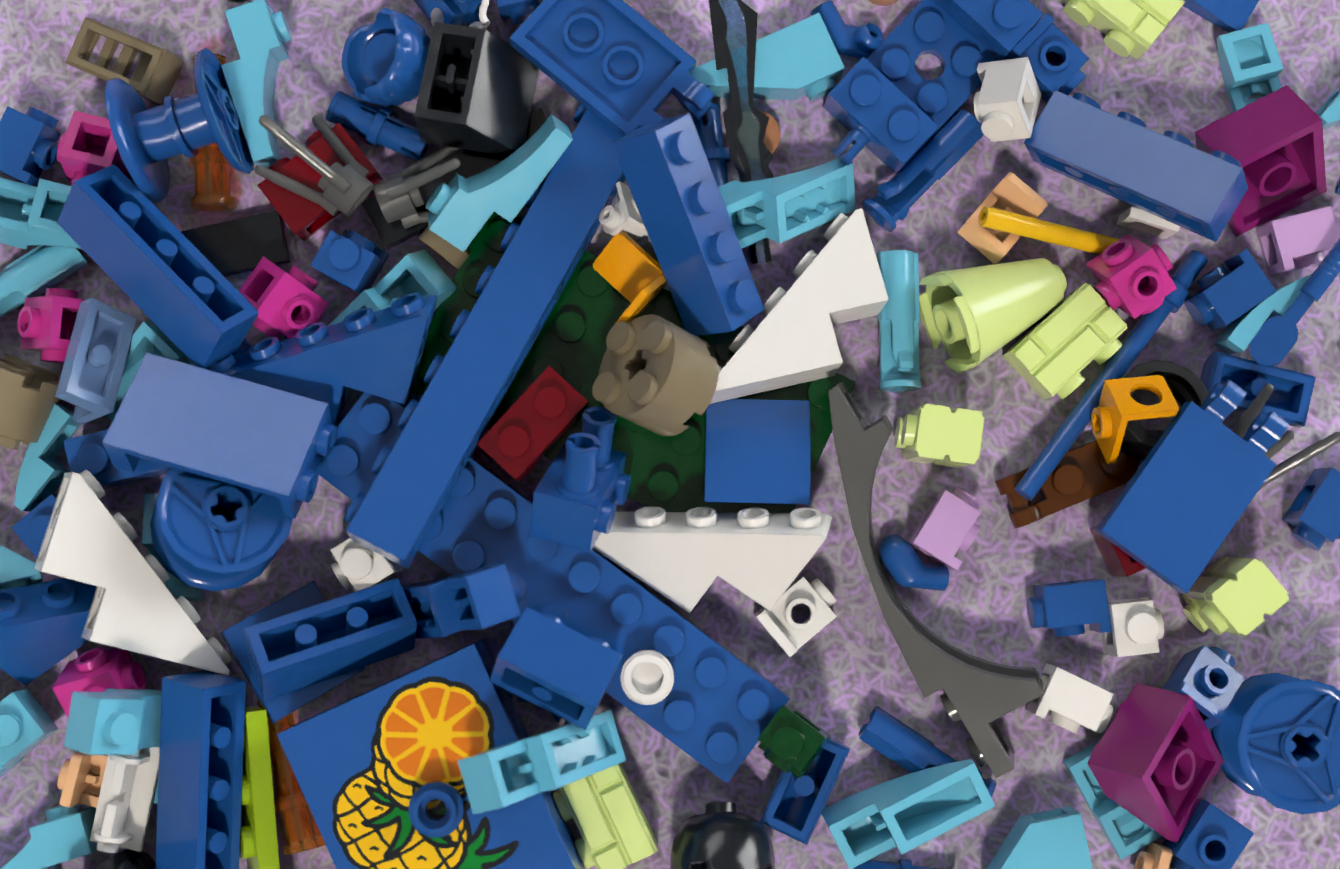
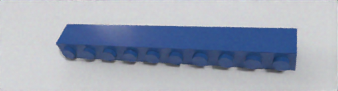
(487, 347)

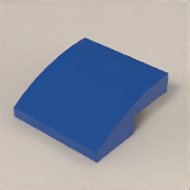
(757, 451)

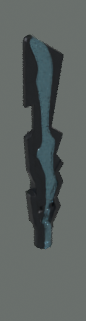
(735, 49)

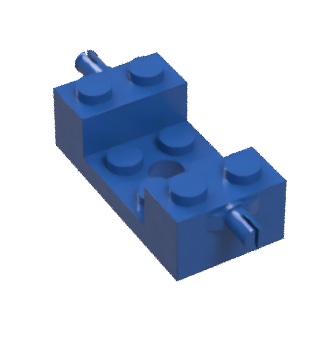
(898, 110)

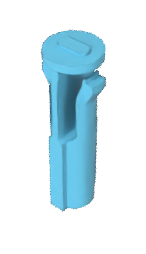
(35, 272)
(899, 322)

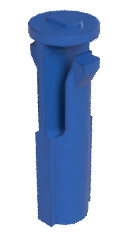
(923, 170)
(906, 745)

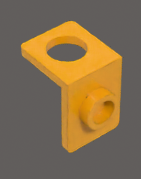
(630, 273)
(1118, 407)

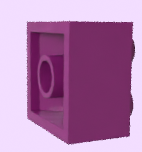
(1279, 151)
(1157, 759)

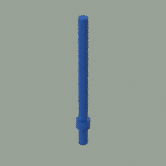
(1114, 369)

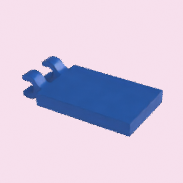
(610, 61)
(1192, 488)

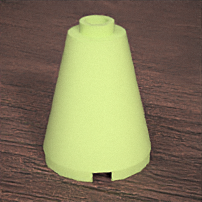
(987, 306)

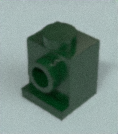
(792, 741)

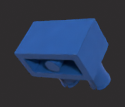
(582, 486)
(555, 667)

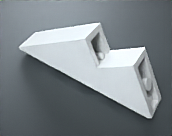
(798, 333)
(688, 550)
(130, 600)

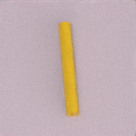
(1044, 230)

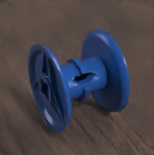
(176, 127)
(206, 548)
(1283, 742)

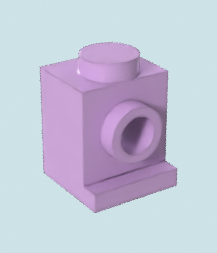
(1298, 240)
(947, 527)

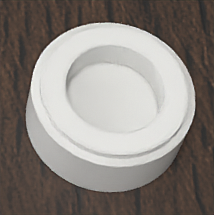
(647, 677)

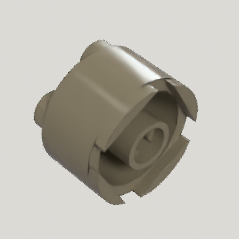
(655, 374)
(25, 400)

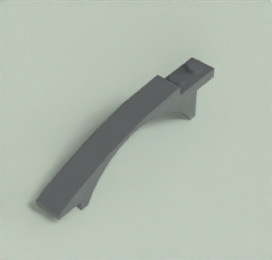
(973, 687)

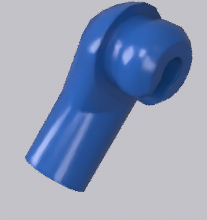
(849, 39)
(908, 568)

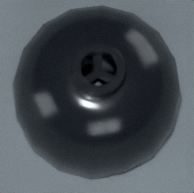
(722, 841)

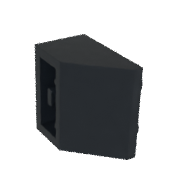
(474, 92)

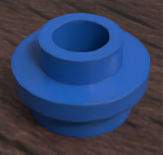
(428, 824)

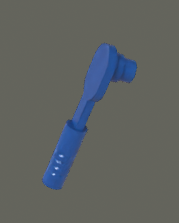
(1280, 332)

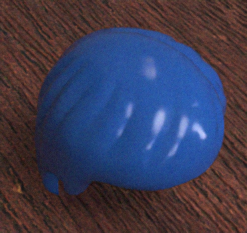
(386, 59)

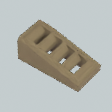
(153, 75)

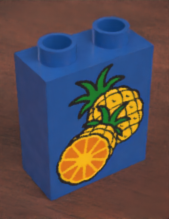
(383, 745)

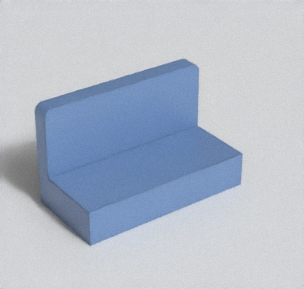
(95, 360)

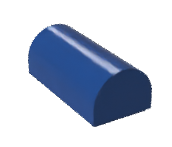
(1290, 393)
(800, 802)

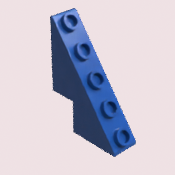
(364, 352)
(41, 625)

